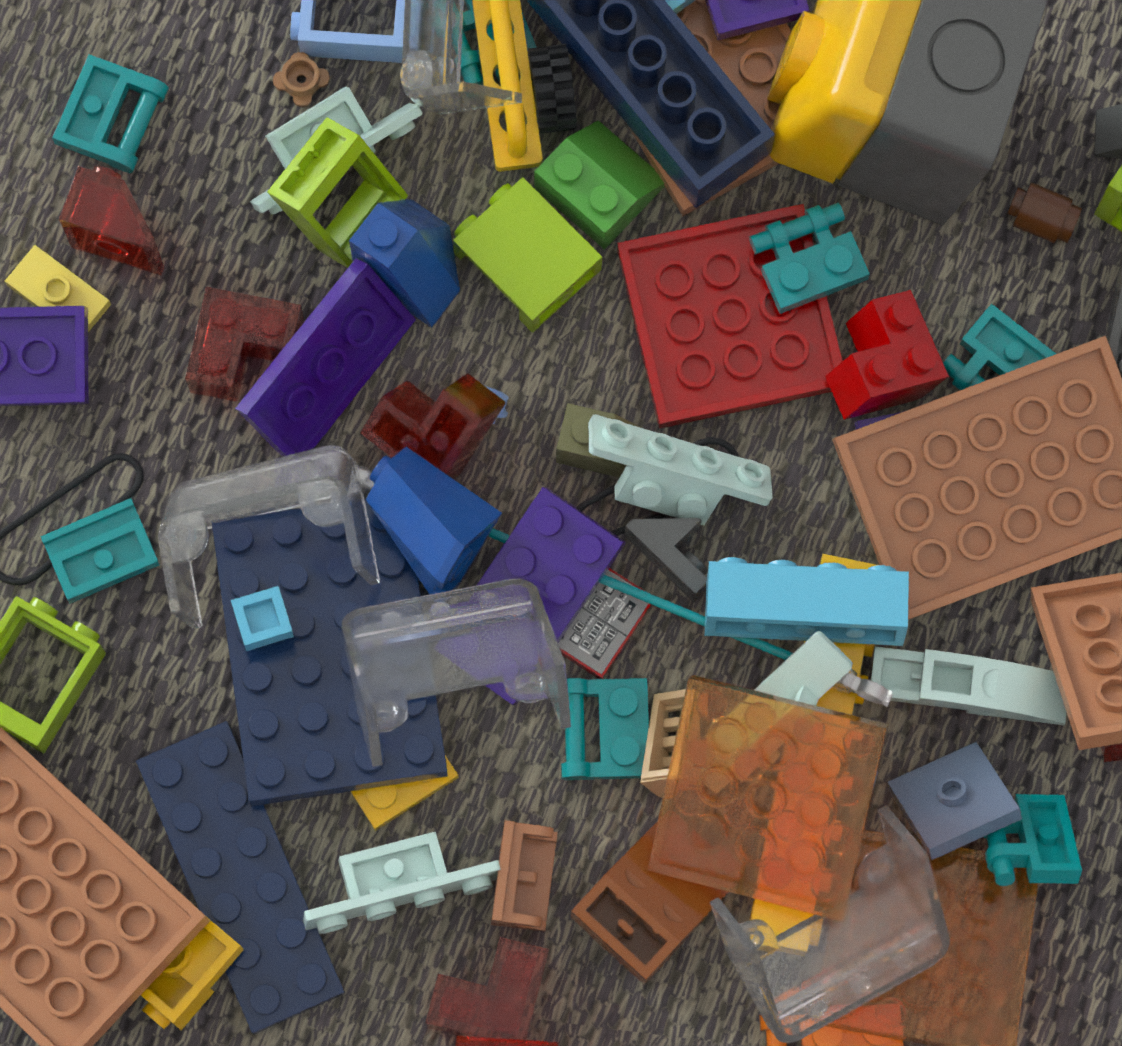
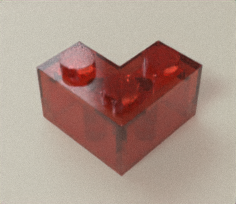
(230, 331)
(438, 431)
(501, 1007)

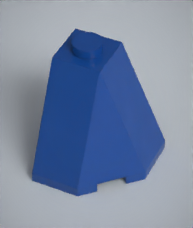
(410, 255)
(430, 518)

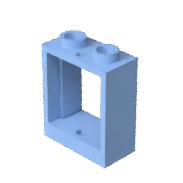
(345, 44)

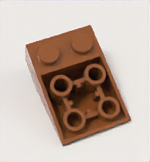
(643, 913)

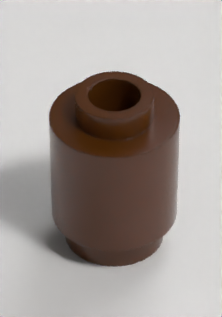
(1044, 213)

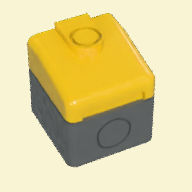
(902, 95)

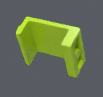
(527, 252)

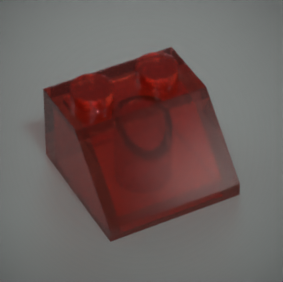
(106, 221)

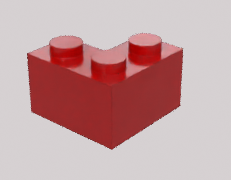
(893, 358)

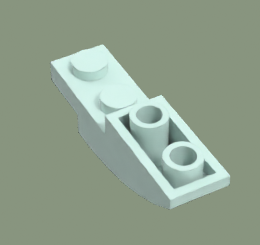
(970, 684)

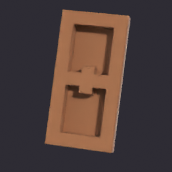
(524, 876)

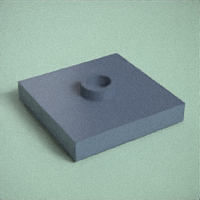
(954, 800)

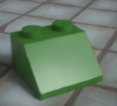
(597, 182)

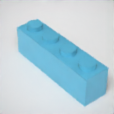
(797, 601)

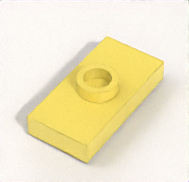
(49, 283)

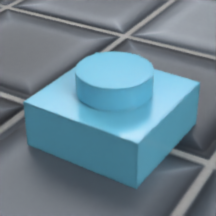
(262, 618)

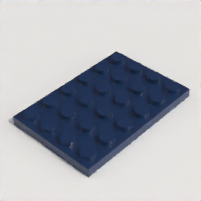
(298, 693)

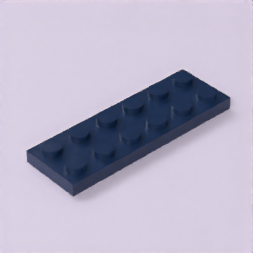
(240, 876)

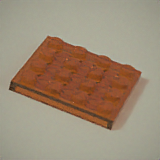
(767, 797)
(980, 981)

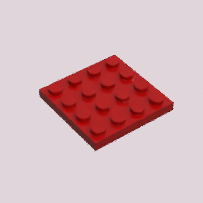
(712, 324)

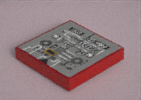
(603, 627)

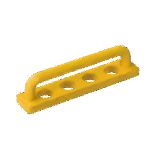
(521, 143)

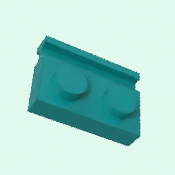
(100, 551)

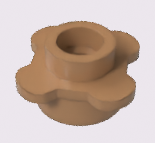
(297, 66)

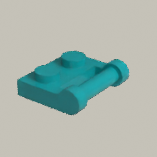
(95, 108)
(621, 729)

